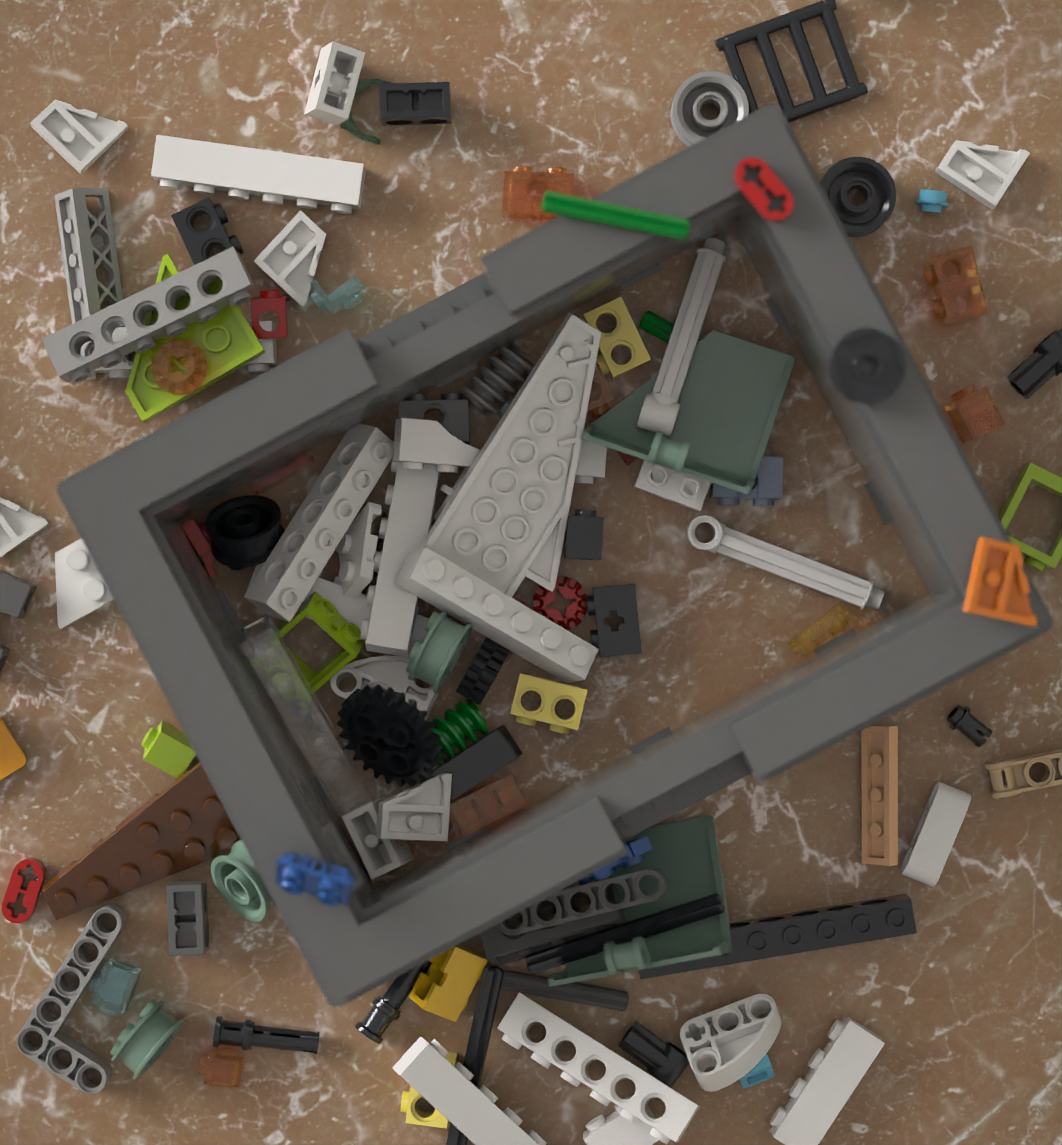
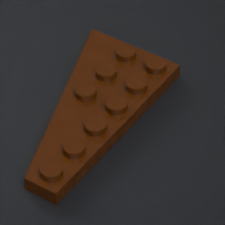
(156, 841)

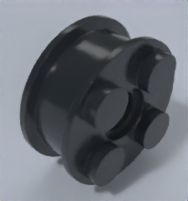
(874, 183)
(244, 530)

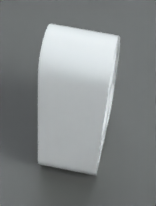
(388, 672)
(731, 1051)

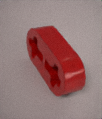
(756, 195)
(16, 887)

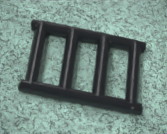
(793, 22)

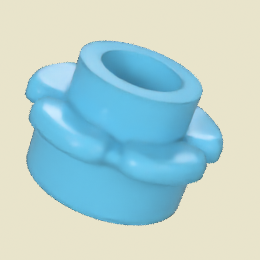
(932, 200)

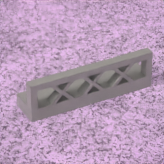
(78, 253)

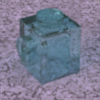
(114, 987)

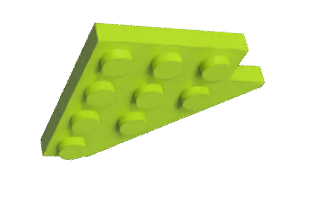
(224, 340)

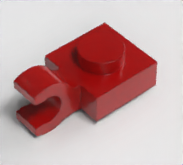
(202, 543)

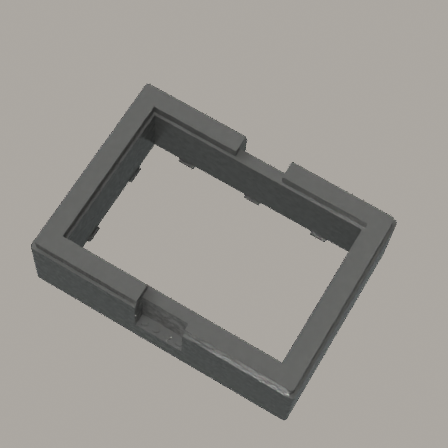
(189, 632)

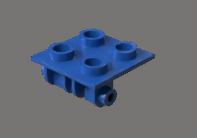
(298, 878)

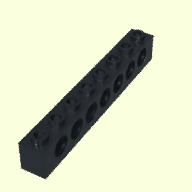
(806, 932)

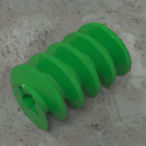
(458, 726)

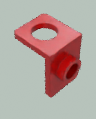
(270, 301)

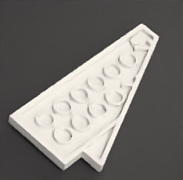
(518, 492)

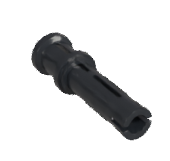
(387, 1007)
(248, 1034)

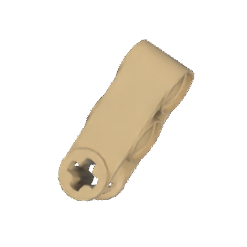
(1017, 776)

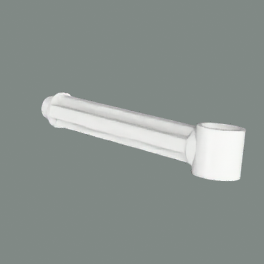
(662, 405)
(786, 564)

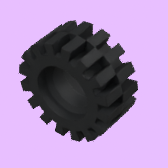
(482, 671)

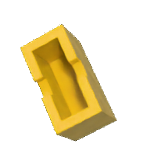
(449, 981)

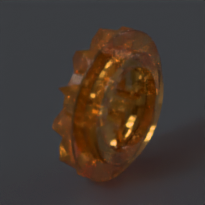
(177, 382)

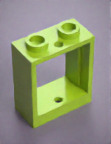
(1049, 482)
(341, 630)

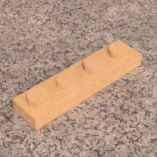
(879, 794)

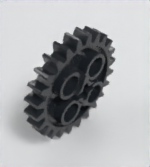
(389, 735)

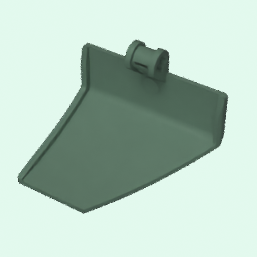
(722, 416)
(693, 865)

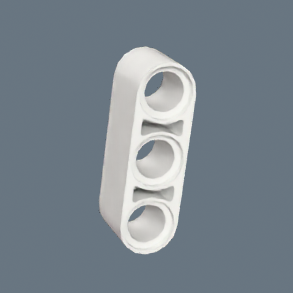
(935, 834)

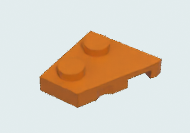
(998, 584)

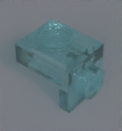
(345, 296)

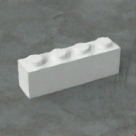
(827, 1085)

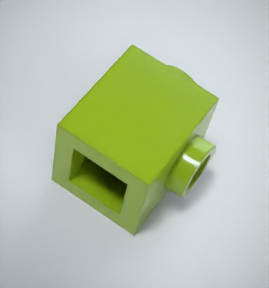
(168, 749)

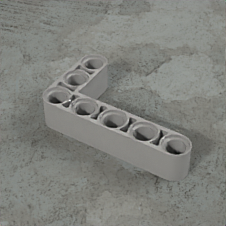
(67, 998)

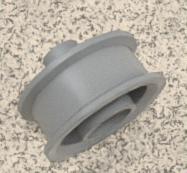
(703, 89)

